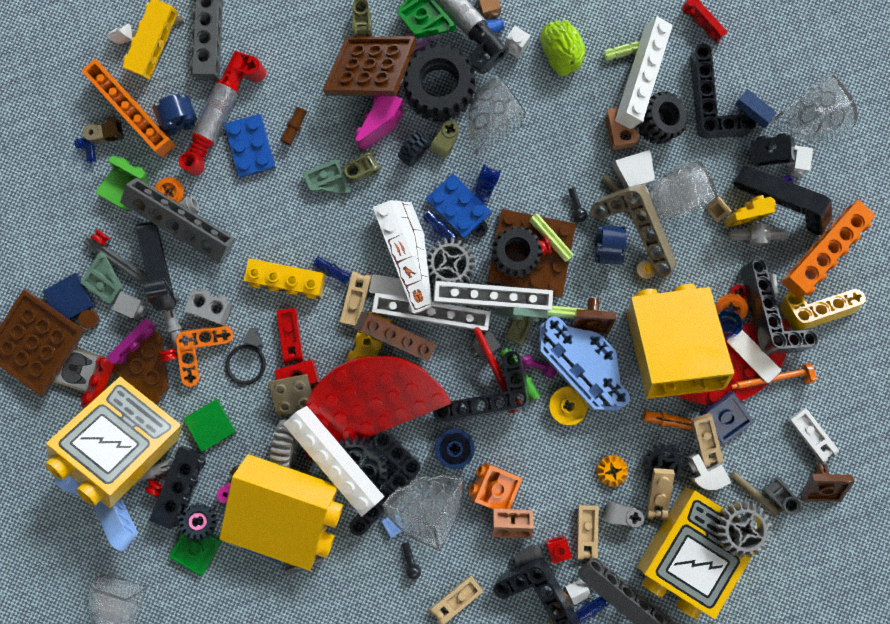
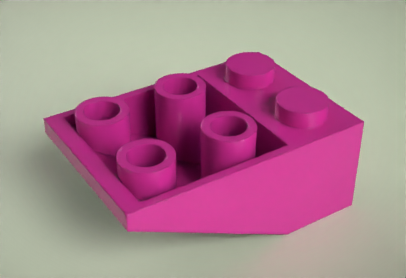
(379, 121)

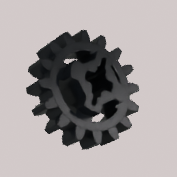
(659, 457)

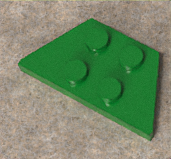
(425, 18)

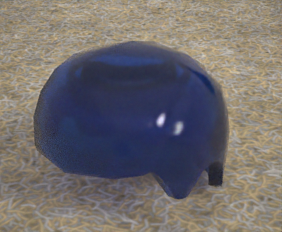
(730, 323)

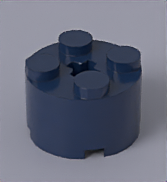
(175, 114)
(610, 244)
(463, 455)

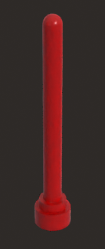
(492, 362)

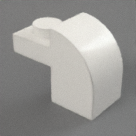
(710, 478)

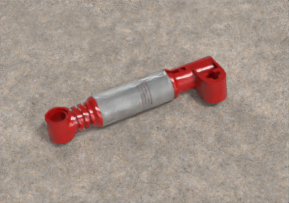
(216, 113)

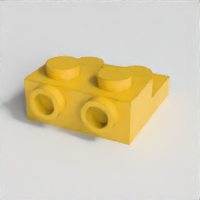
(753, 211)

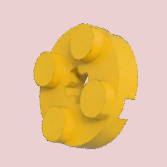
(562, 415)

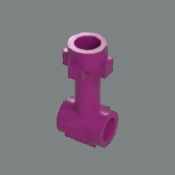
(548, 370)

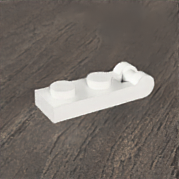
(813, 435)

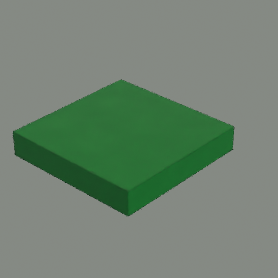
(209, 425)
(195, 555)

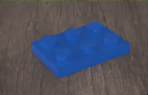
(250, 145)
(458, 206)

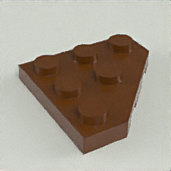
(145, 370)

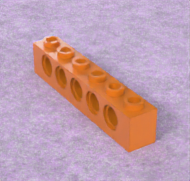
(128, 108)
(796, 279)

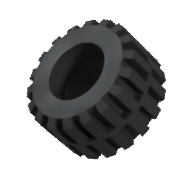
(674, 116)
(521, 237)

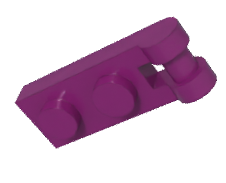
(131, 342)

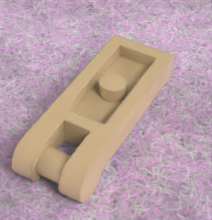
(355, 298)
(707, 439)
(660, 493)
(587, 531)
(456, 600)

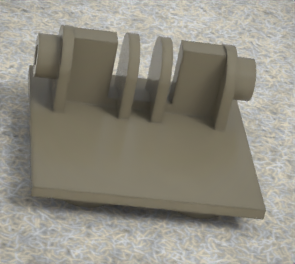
(290, 394)

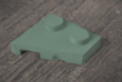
(327, 178)
(102, 279)
(519, 313)

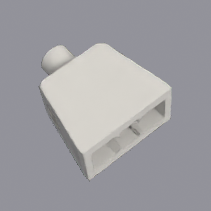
(635, 170)

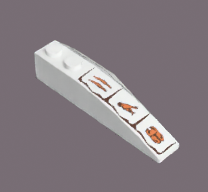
(408, 250)

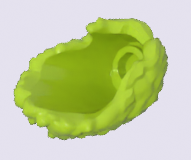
(562, 47)

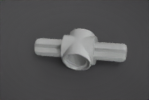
(758, 234)

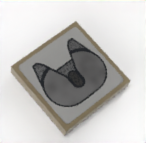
(78, 370)

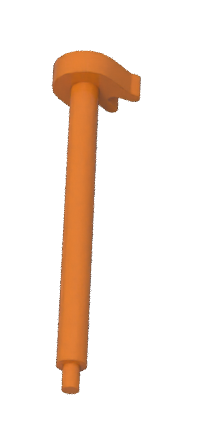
(806, 371)

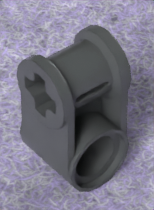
(779, 494)

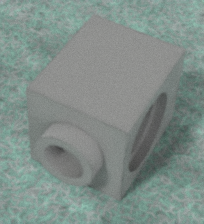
(130, 306)

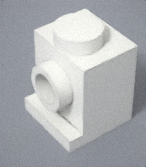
(517, 41)
(802, 162)

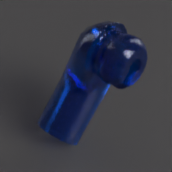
(88, 147)

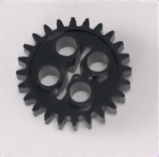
(378, 474)

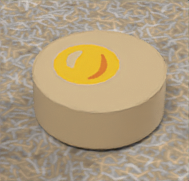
(645, 270)

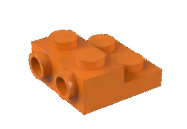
(494, 487)

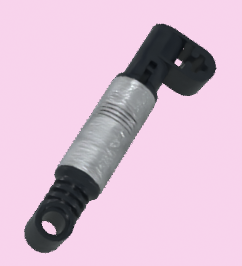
(476, 29)

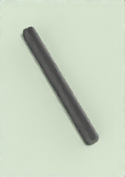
(119, 262)

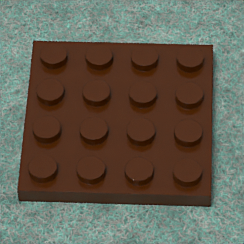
(370, 66)
(551, 269)
(36, 342)

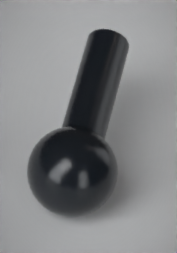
(579, 213)
(413, 571)

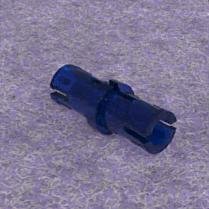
(439, 226)
(331, 270)
(591, 608)

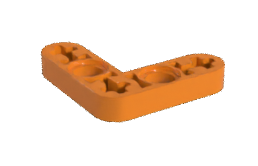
(191, 349)

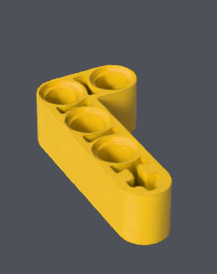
(825, 307)

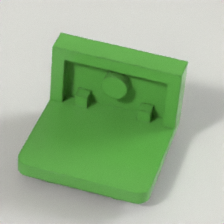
(120, 175)

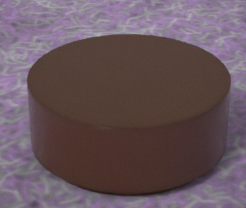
(88, 319)

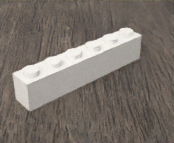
(643, 73)
(492, 296)
(438, 314)
(333, 460)

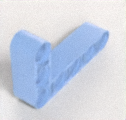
(114, 520)

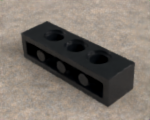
(162, 513)

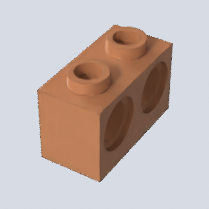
(615, 130)
(512, 523)

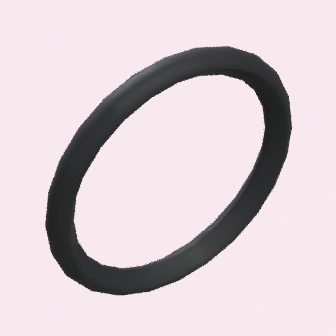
(228, 364)

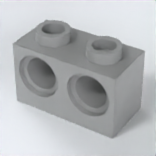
(207, 310)

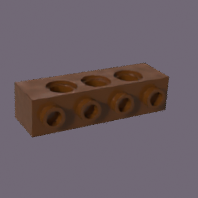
(394, 336)

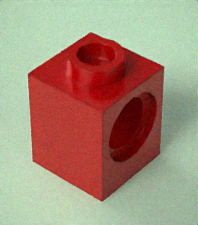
(558, 549)

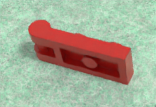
(705, 19)
(290, 335)
(97, 381)

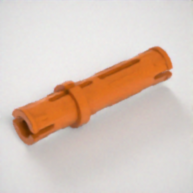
(649, 416)

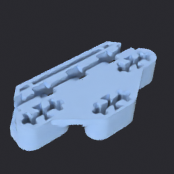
(585, 361)

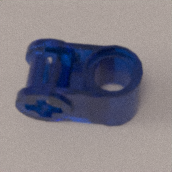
(487, 180)

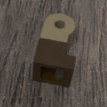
(104, 132)

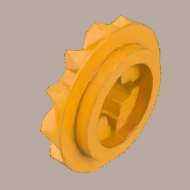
(604, 466)

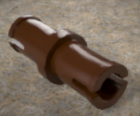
(293, 126)

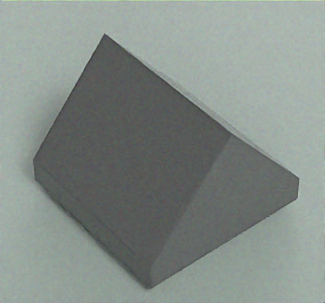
(253, 337)

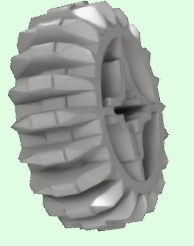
(457, 259)
(283, 447)
(739, 536)

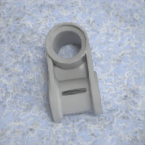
(620, 514)

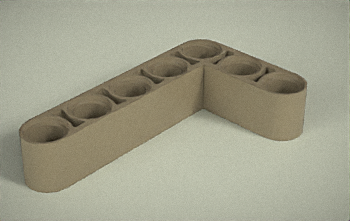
(642, 224)

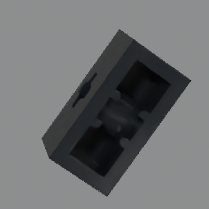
(781, 154)

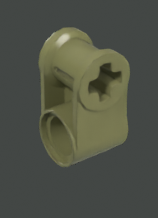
(361, 20)
(444, 142)
(363, 167)

